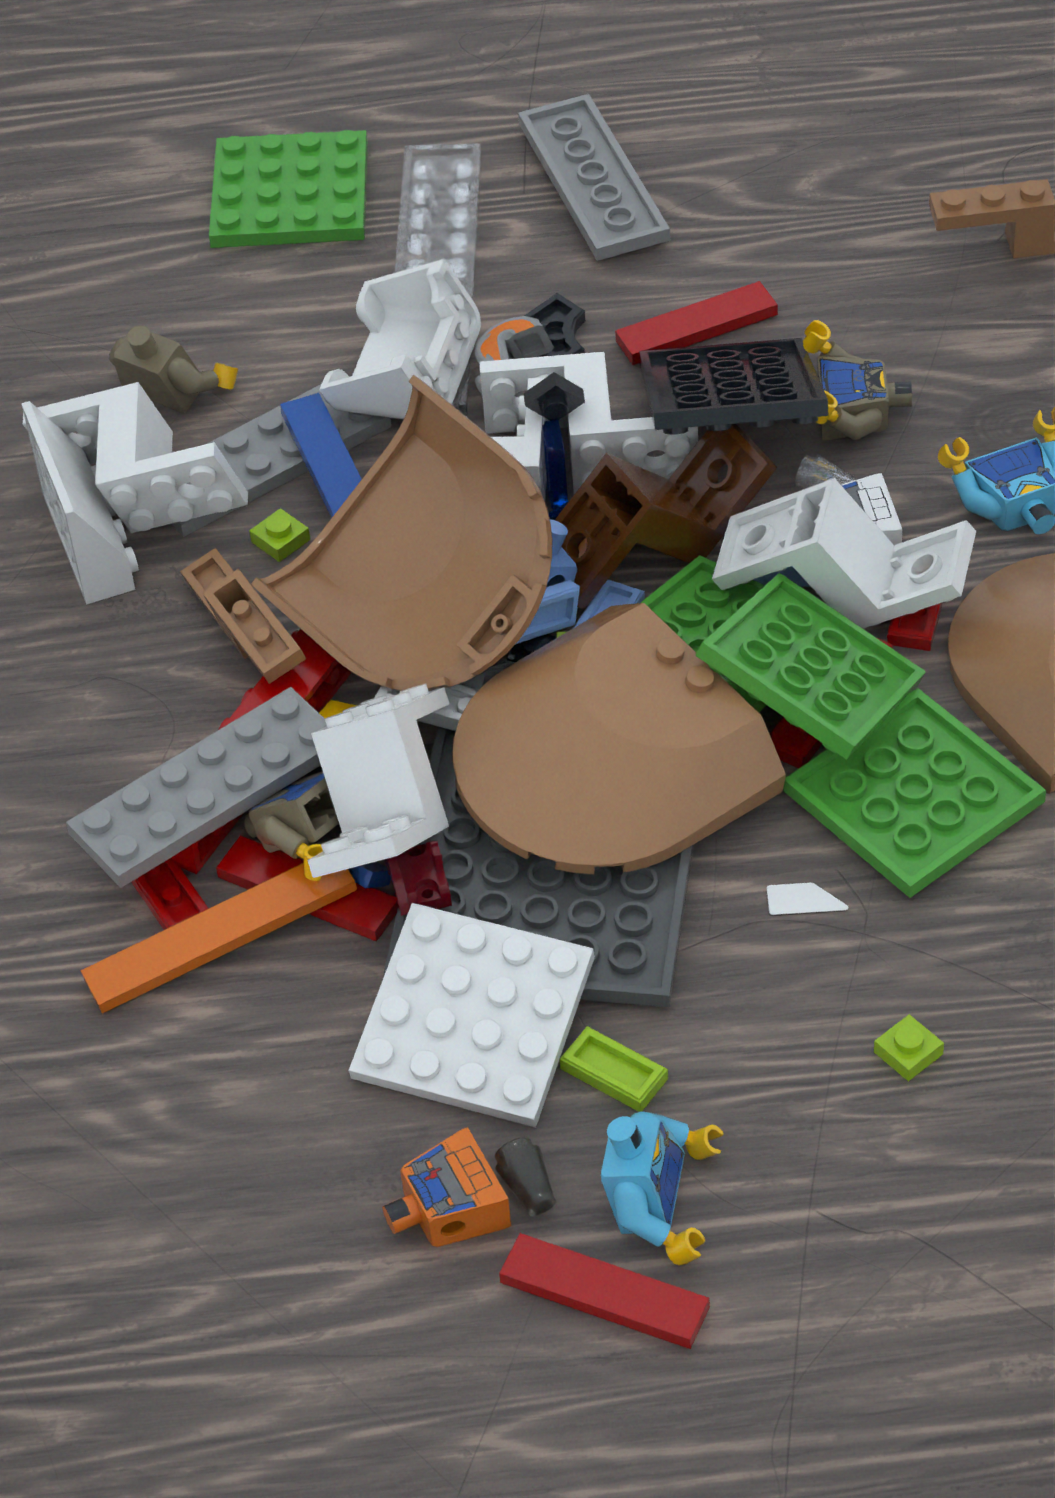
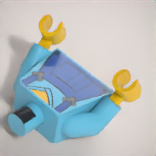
(1011, 483)
(644, 1176)

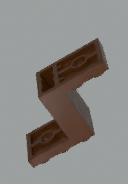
(671, 515)

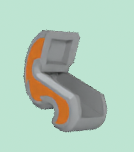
(512, 340)

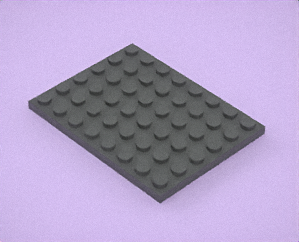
(623, 915)

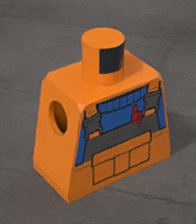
(450, 1193)

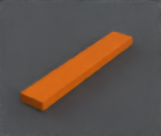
(211, 934)

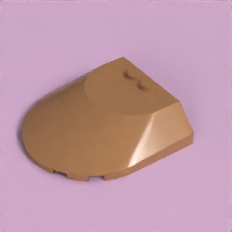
(426, 558)
(1006, 660)
(611, 748)

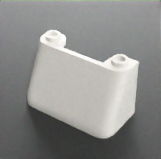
(417, 327)

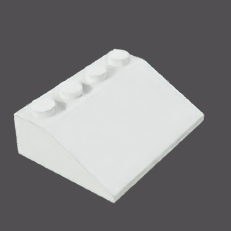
(80, 511)

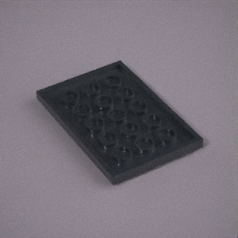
(732, 385)

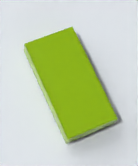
(613, 1069)

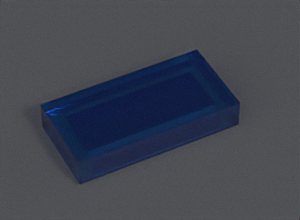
(555, 463)

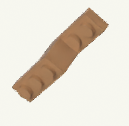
(1023, 206)
(243, 615)

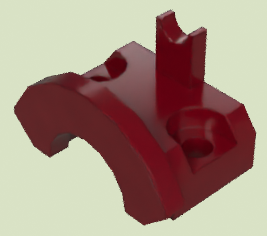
(419, 878)

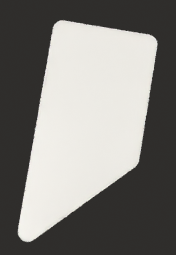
(801, 899)

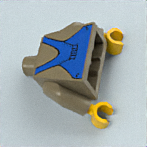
(294, 819)

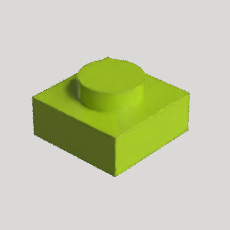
(279, 535)
(908, 1047)

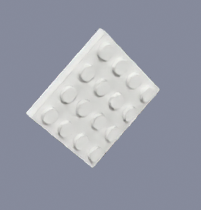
(472, 1014)

